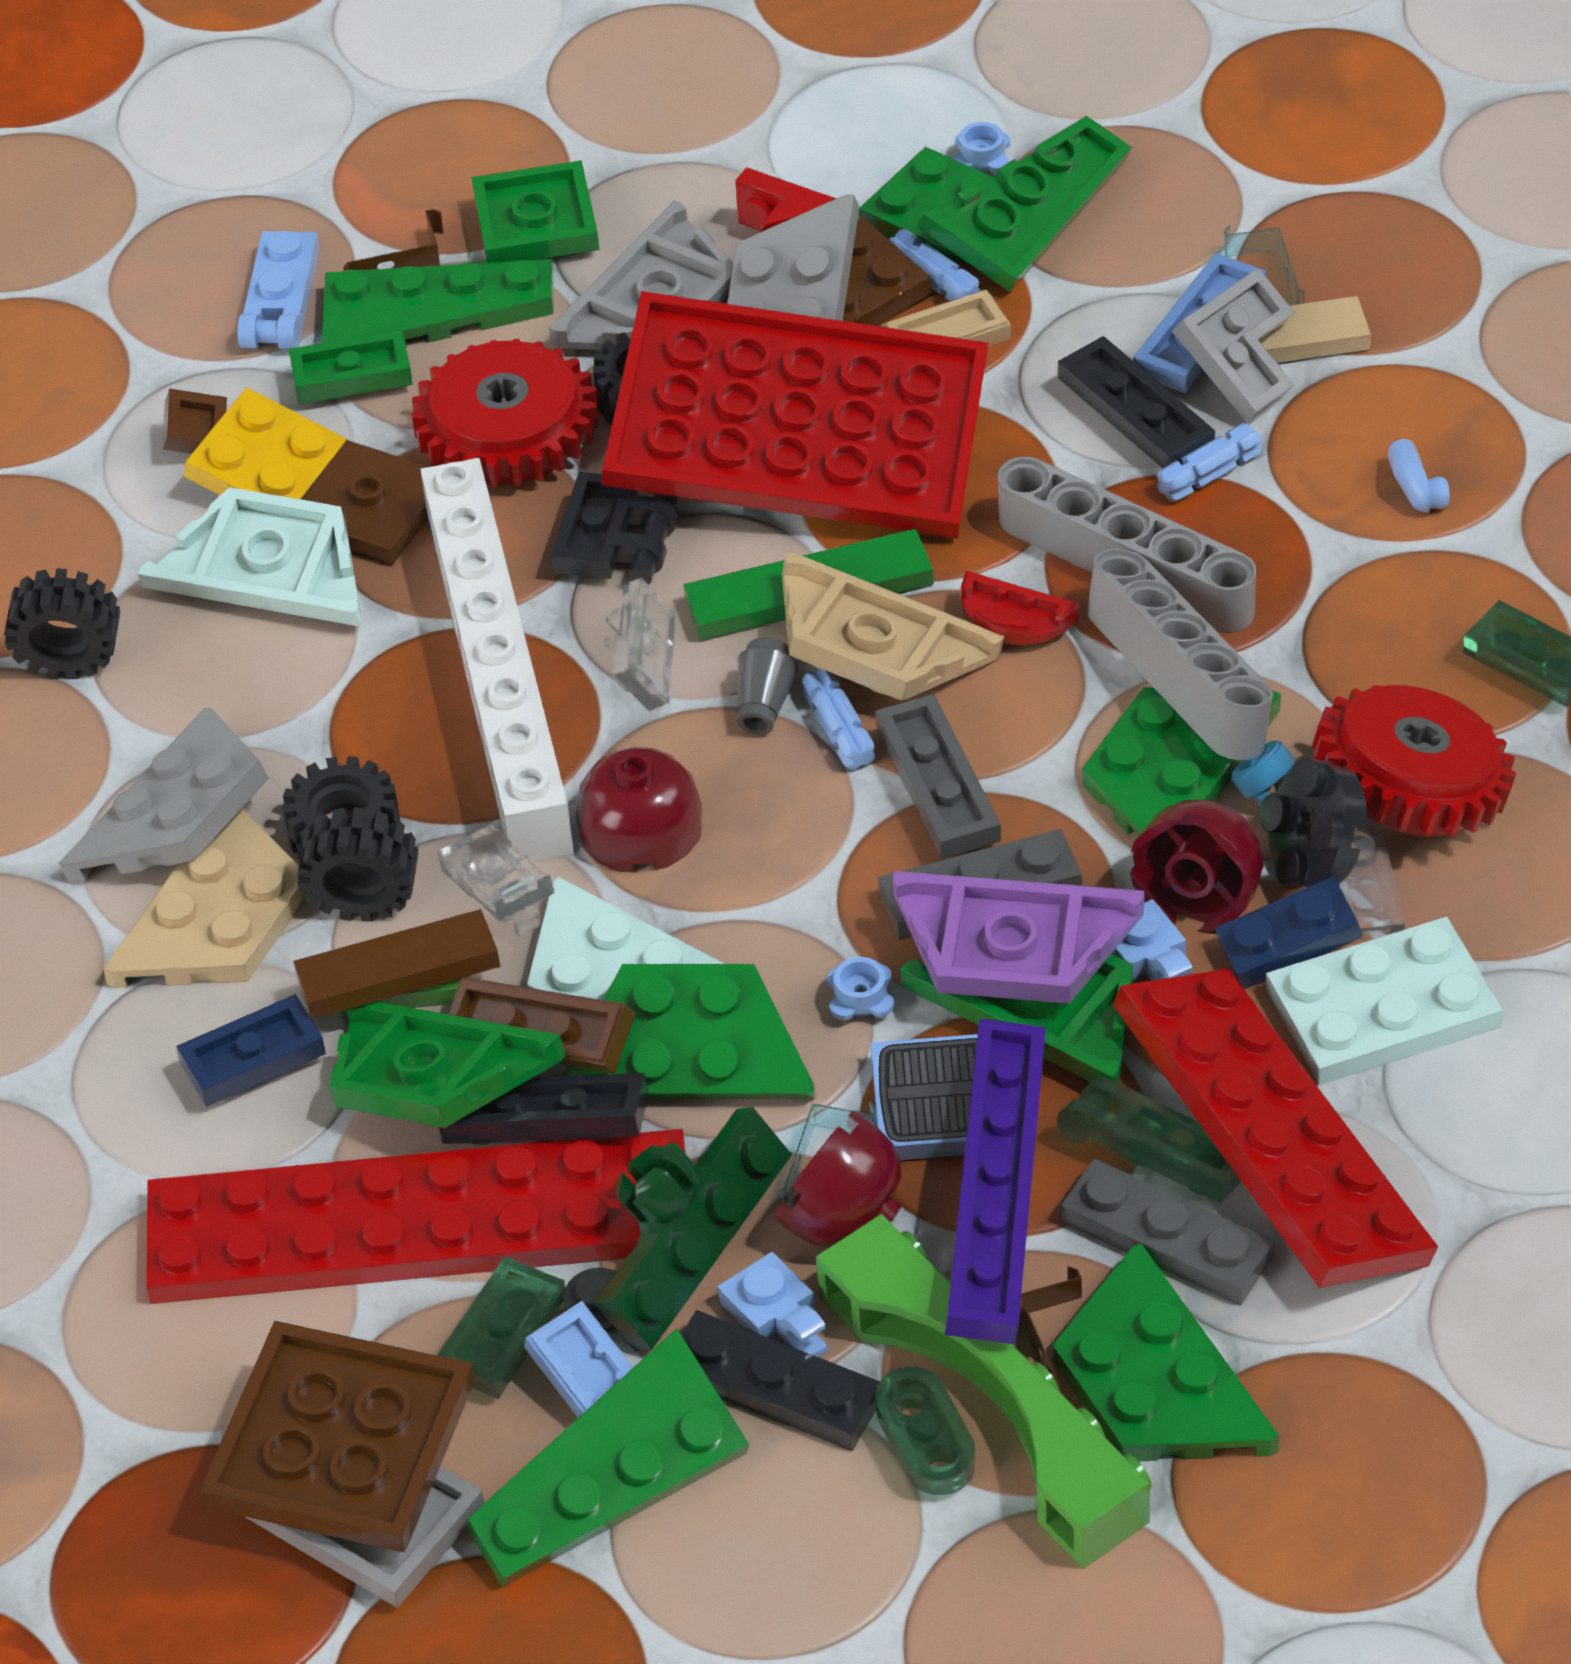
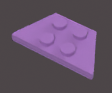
(1013, 934)

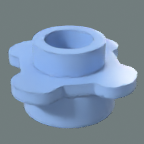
(982, 146)
(860, 989)

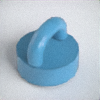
(1257, 774)

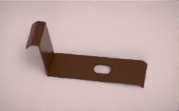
(414, 257)
(1045, 1298)

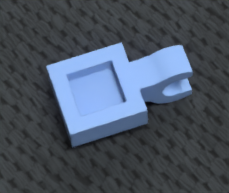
(1154, 946)
(774, 1303)

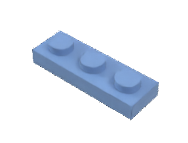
(1162, 352)

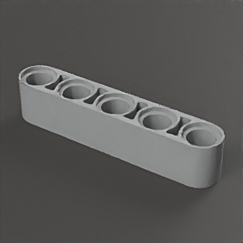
(1082, 519)
(1180, 654)

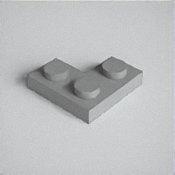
(1227, 346)

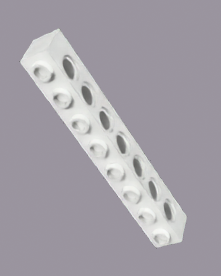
(497, 661)

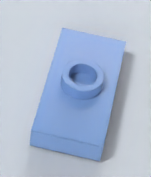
(577, 1357)

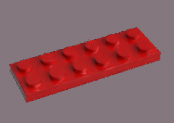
(1275, 1128)

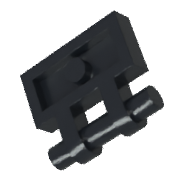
(596, 529)

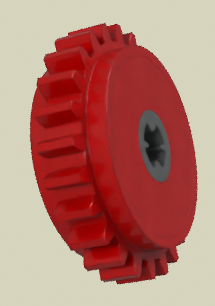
(507, 406)
(1419, 758)

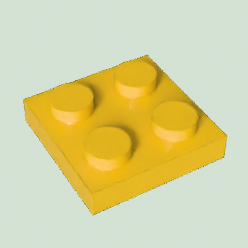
(262, 449)

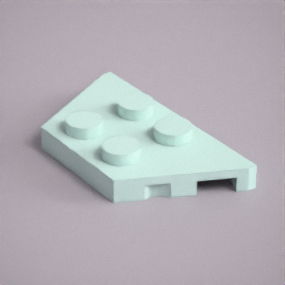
(264, 556)
(590, 939)

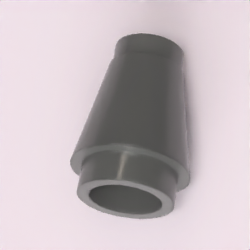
(763, 683)

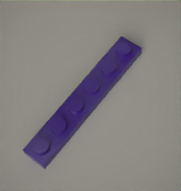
(996, 1183)

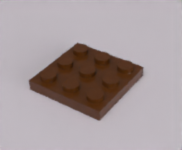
(338, 1436)

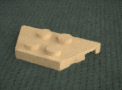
(876, 633)
(214, 912)

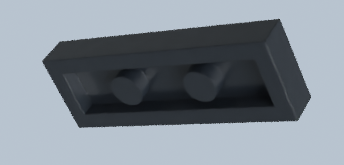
(1134, 402)
(557, 1110)
(782, 1381)

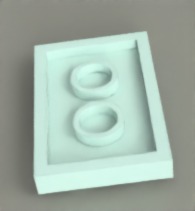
(1383, 1000)

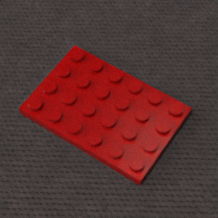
(796, 414)

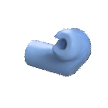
(1411, 476)

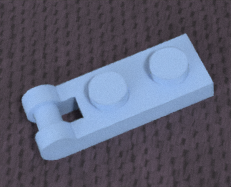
(279, 290)

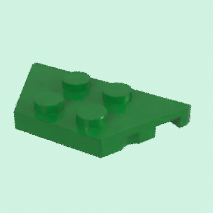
(1155, 762)
(705, 1034)
(1079, 1036)
(433, 1063)
(1155, 1372)

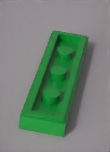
(756, 594)

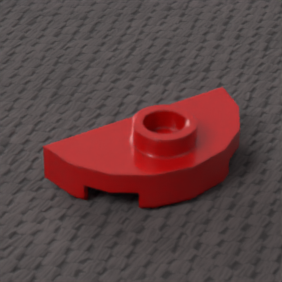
(1015, 611)

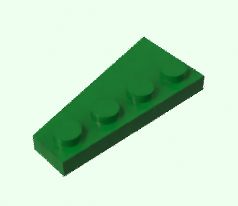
(1028, 203)
(435, 298)
(618, 1458)

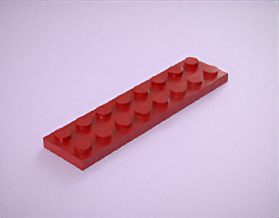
(390, 1218)

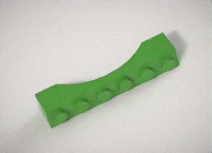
(897, 1298)

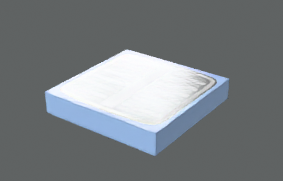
(924, 1094)

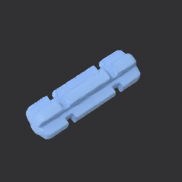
(941, 269)
(1209, 462)
(838, 719)

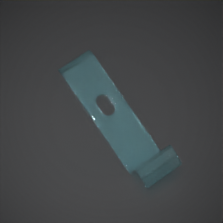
(1263, 241)
(824, 1117)

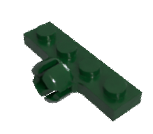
(686, 1221)

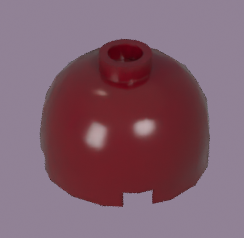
(638, 810)
(1198, 862)
(844, 1185)

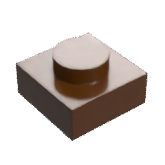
(190, 418)

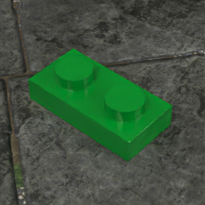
(350, 366)

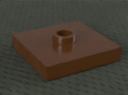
(378, 498)

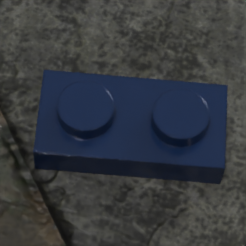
(1289, 931)
(251, 1050)

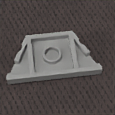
(663, 259)
(799, 263)
(174, 804)

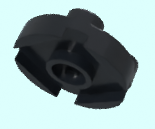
(1314, 823)

